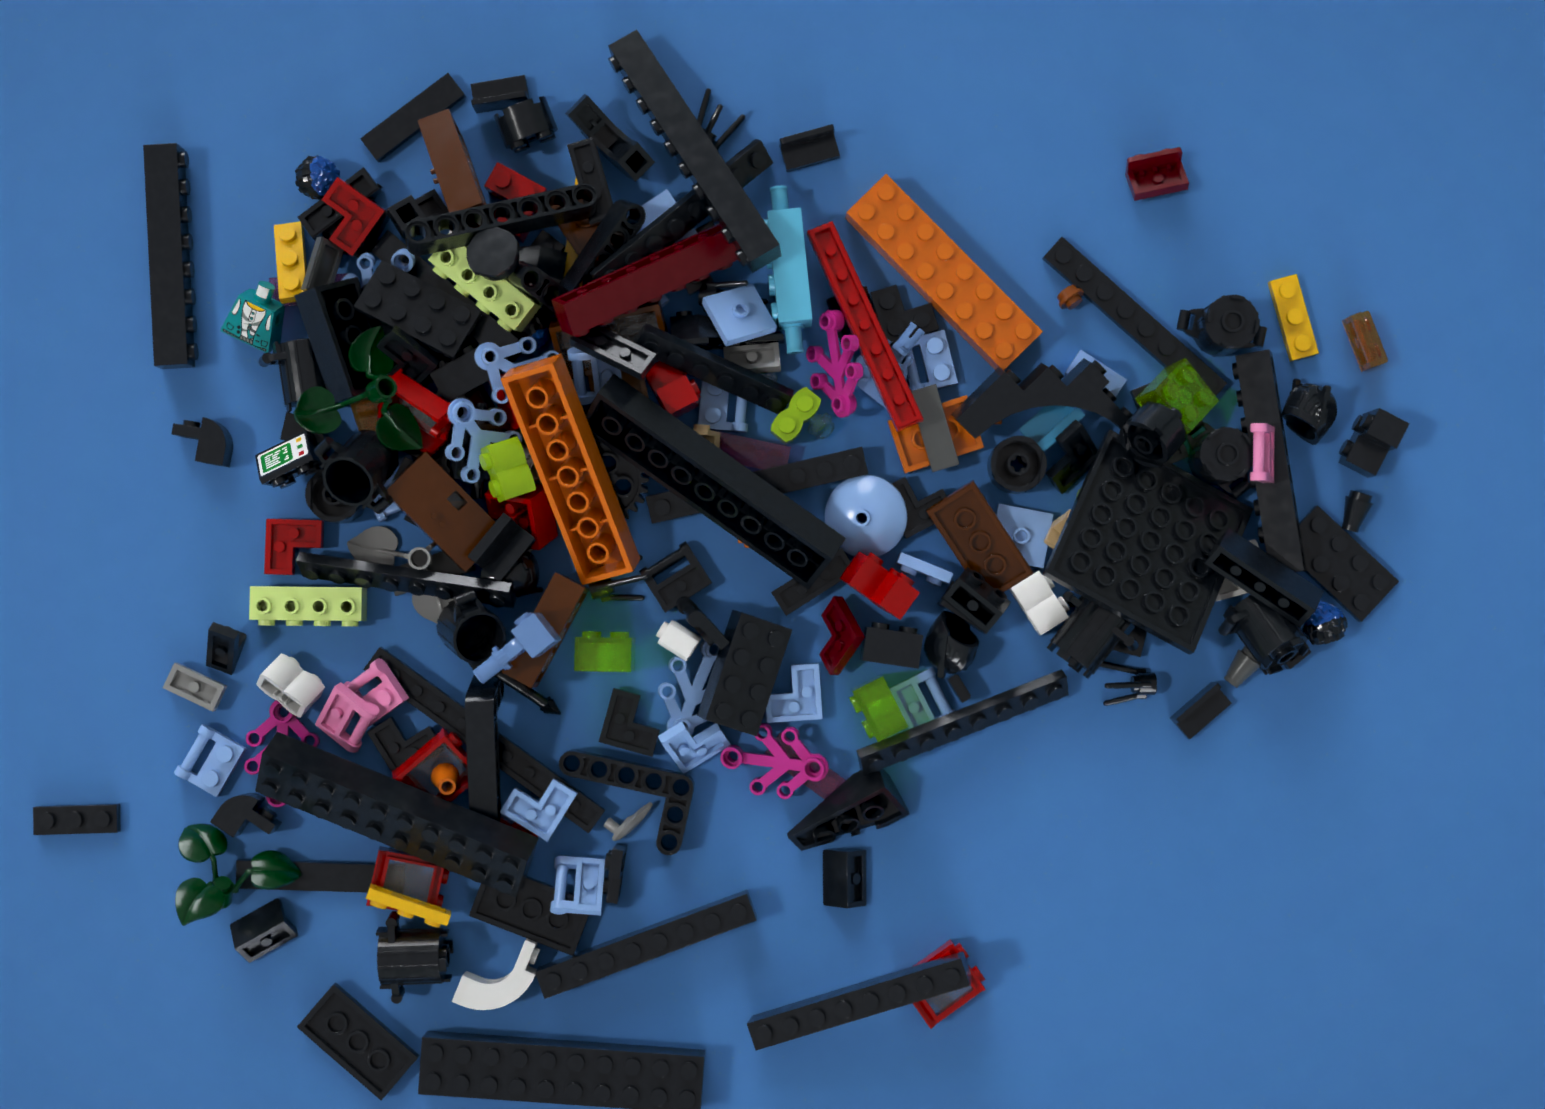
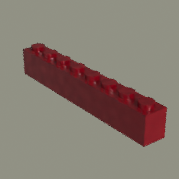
(643, 281)

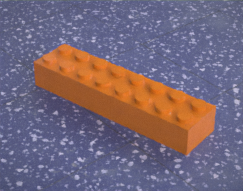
(942, 273)
(571, 469)

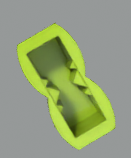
(790, 421)
(507, 469)

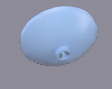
(884, 512)

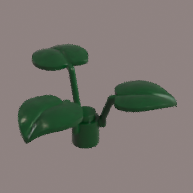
(397, 427)
(201, 900)

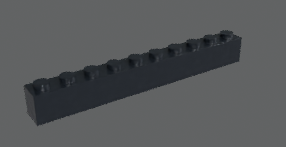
(694, 151)

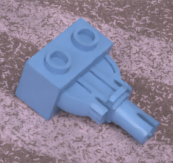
(900, 349)
(531, 634)

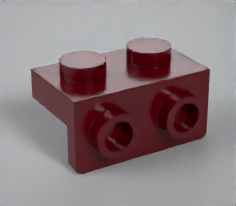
(1156, 173)

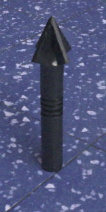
(547, 704)

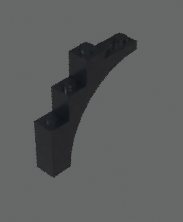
(1002, 396)

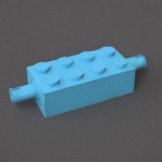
(790, 272)

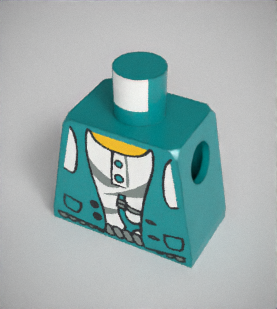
(256, 318)

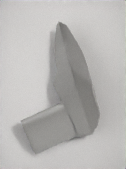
(628, 825)

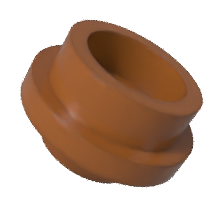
(1070, 297)

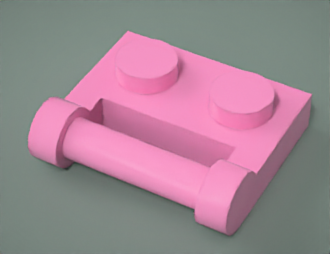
(1263, 452)
(386, 695)
(338, 714)

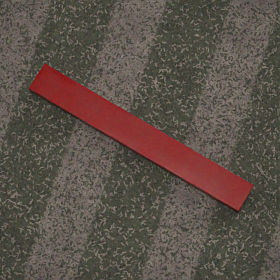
(865, 325)

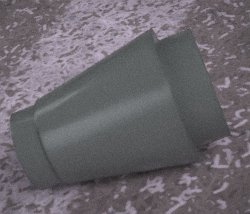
(1241, 667)

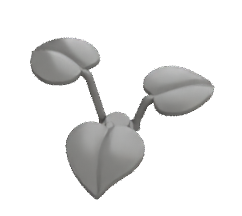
(379, 546)

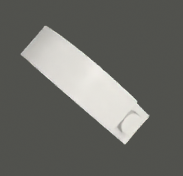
(490, 994)

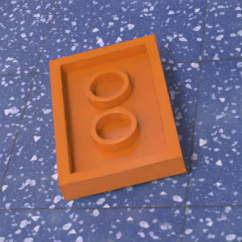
(910, 443)

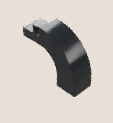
(609, 139)

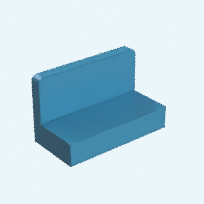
(1049, 424)

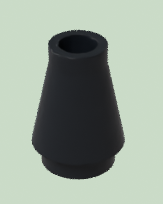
(1355, 510)

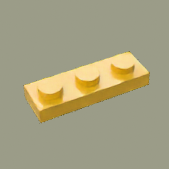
(290, 259)
(1293, 317)
(408, 906)

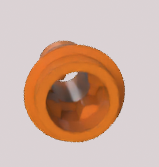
(445, 778)

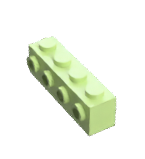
(498, 297)
(308, 603)

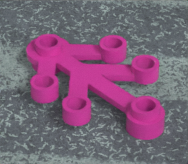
(842, 394)
(283, 725)
(779, 762)

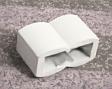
(1040, 603)
(678, 639)
(290, 685)

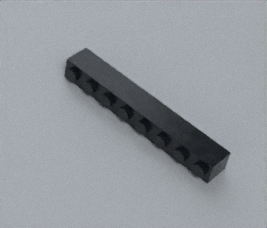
(170, 256)
(1275, 500)
(646, 944)
(860, 1000)

